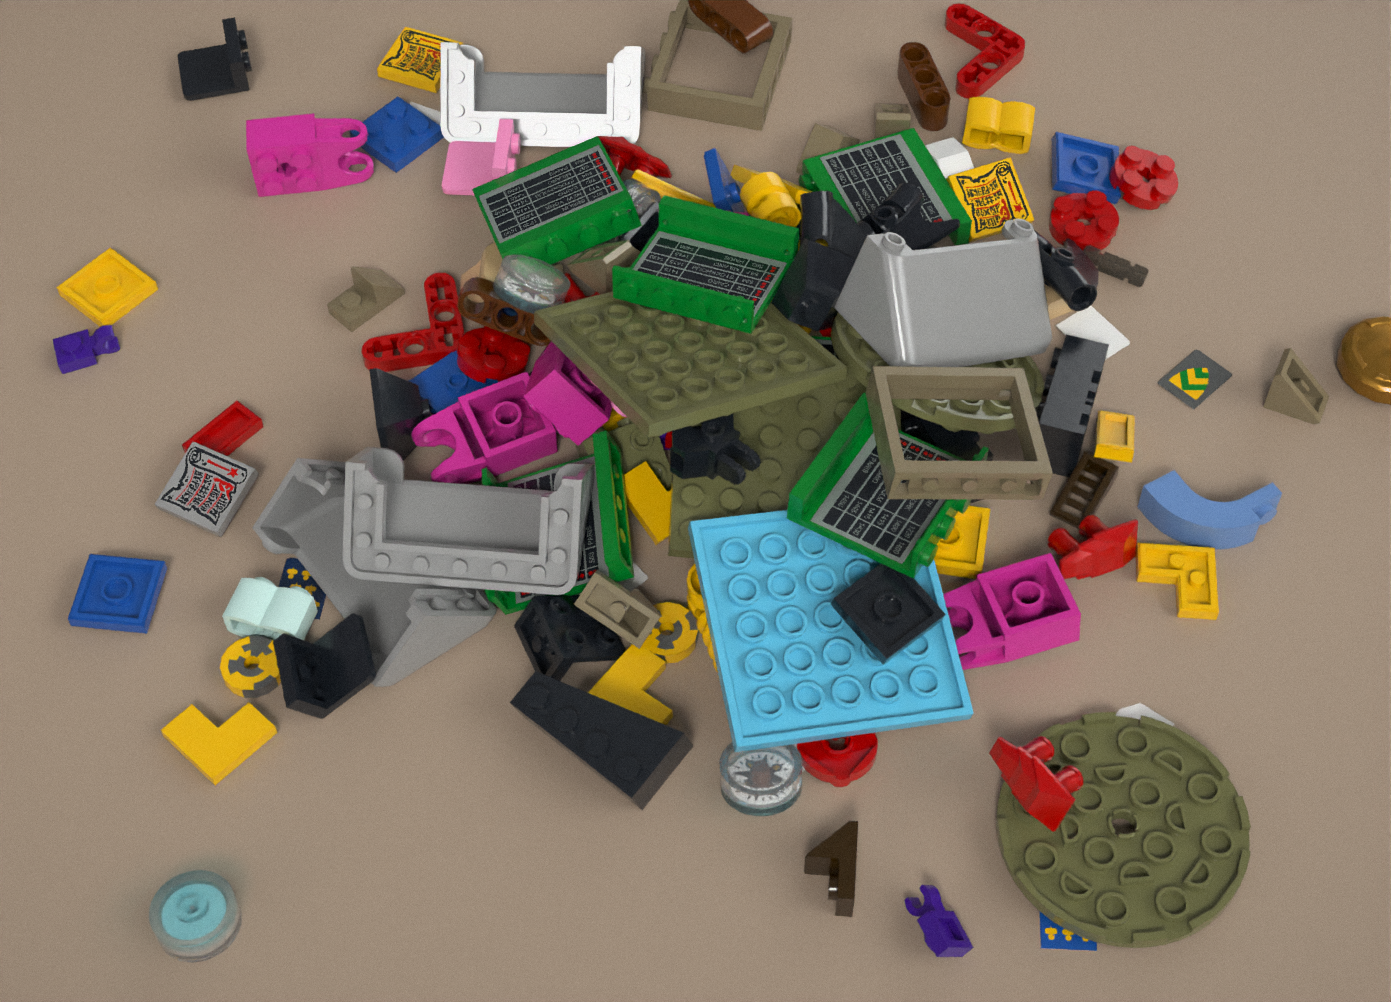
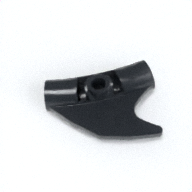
(902, 215)
(829, 223)
(1069, 273)

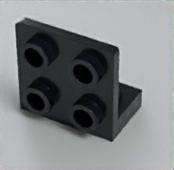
(562, 634)

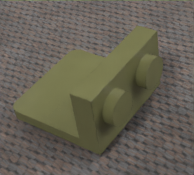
(635, 450)

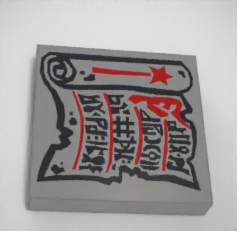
(206, 489)

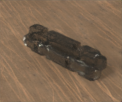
(1117, 266)

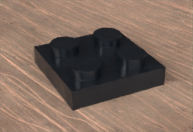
(887, 611)

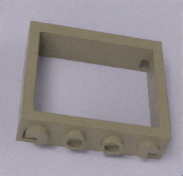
(713, 105)
(957, 478)

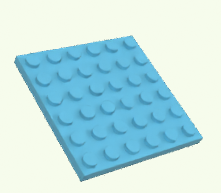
(790, 659)

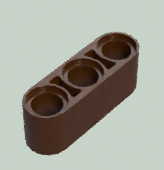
(734, 21)
(923, 86)
(490, 314)

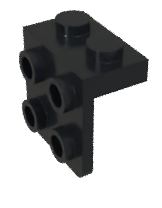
(216, 68)
(326, 672)

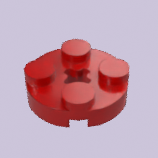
(1138, 163)
(1090, 207)
(491, 355)
(839, 766)

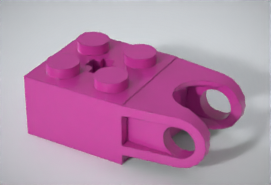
(305, 153)
(566, 396)
(488, 431)
(1013, 613)

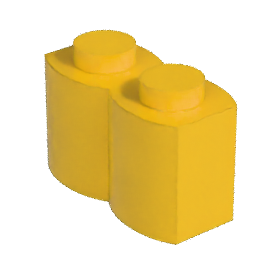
(998, 125)

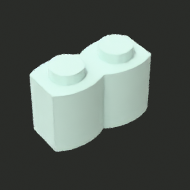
(269, 610)

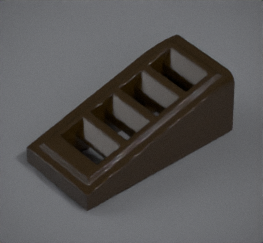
(1096, 466)

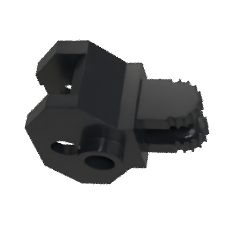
(712, 451)

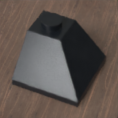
(813, 285)
(397, 411)

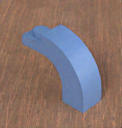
(1204, 522)

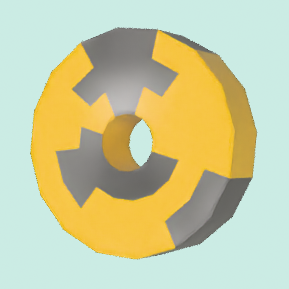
(683, 639)
(250, 682)

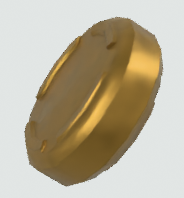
(1366, 358)

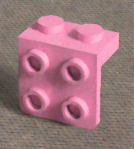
(477, 163)

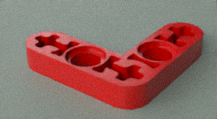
(1002, 48)
(431, 339)

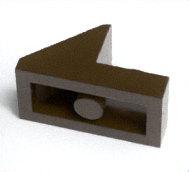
(837, 859)

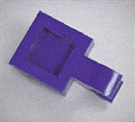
(80, 348)
(940, 927)

